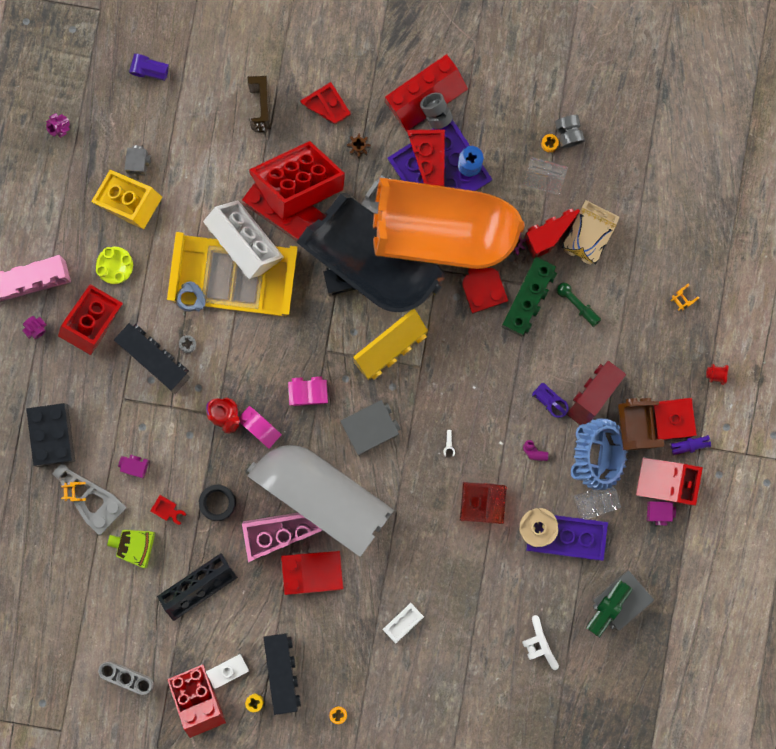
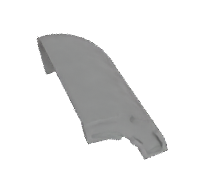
(322, 495)

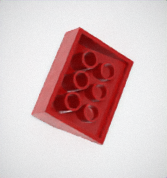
(297, 179)

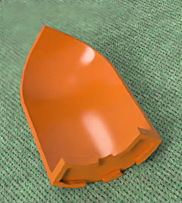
(443, 225)

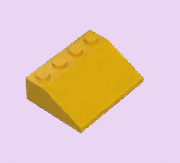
(390, 345)

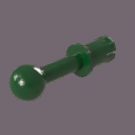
(565, 290)

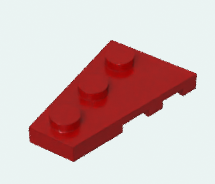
(430, 154)

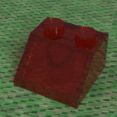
(483, 503)

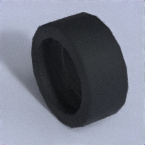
(215, 488)

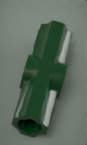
(609, 608)

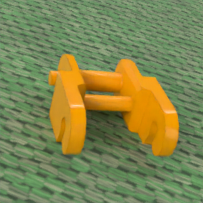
(680, 293)
(73, 485)

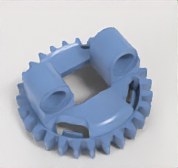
(610, 456)

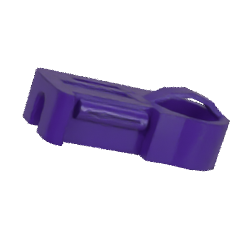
(549, 398)

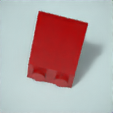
(89, 319)
(312, 572)

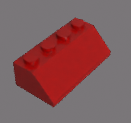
(437, 78)
(293, 225)

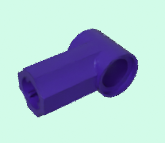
(143, 66)

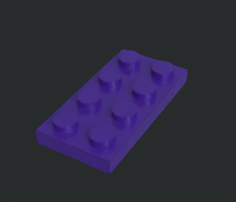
(575, 538)

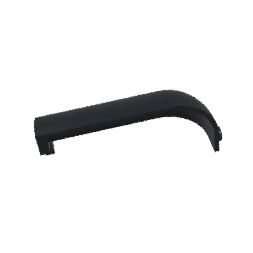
(347, 248)

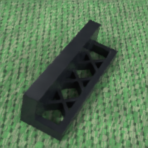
(199, 589)

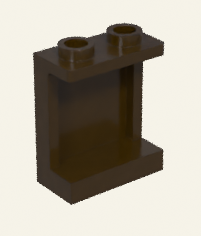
(260, 85)

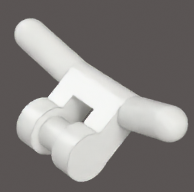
(545, 649)

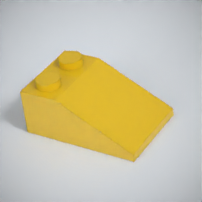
(127, 199)

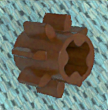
(362, 150)

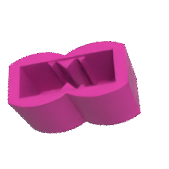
(307, 392)

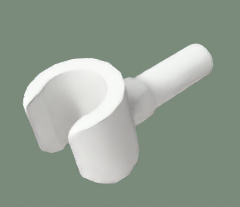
(449, 443)

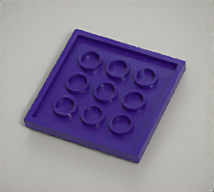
(407, 168)

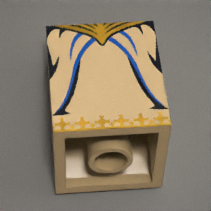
(590, 233)

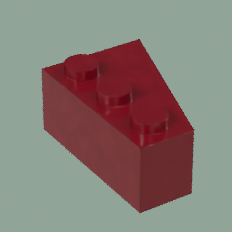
(596, 393)

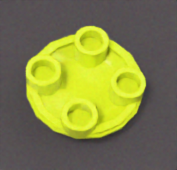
(114, 265)

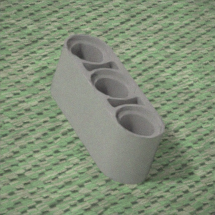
(116, 678)

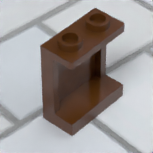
(638, 424)

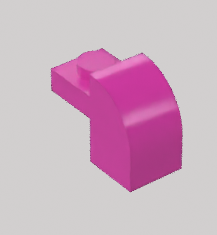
(259, 427)

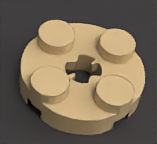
(549, 525)

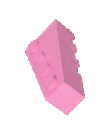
(33, 277)
(275, 532)

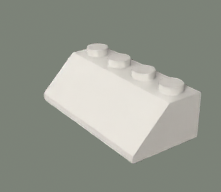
(243, 239)

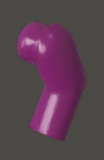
(532, 452)

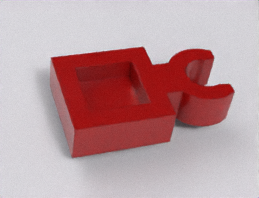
(165, 509)

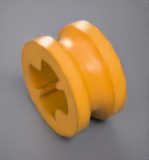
(544, 141)
(334, 710)

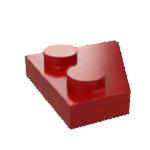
(327, 104)

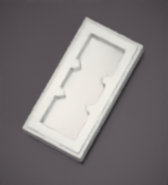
(403, 623)
(227, 671)

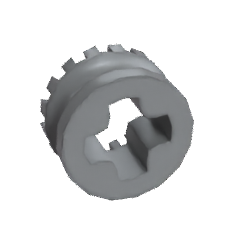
(182, 341)

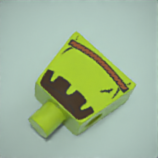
(133, 546)

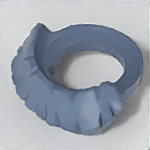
(191, 287)

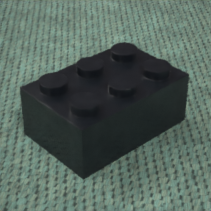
(50, 435)

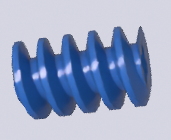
(469, 168)

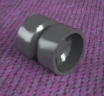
(436, 110)
(569, 131)

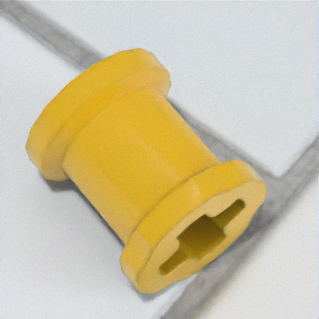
(252, 708)

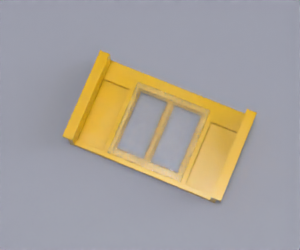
(223, 281)

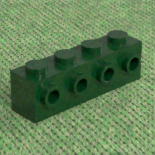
(528, 297)

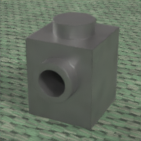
(137, 160)

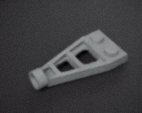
(106, 514)

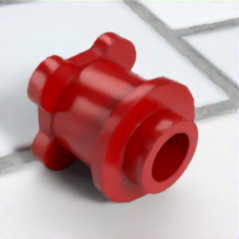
(717, 374)

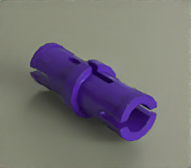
(690, 445)

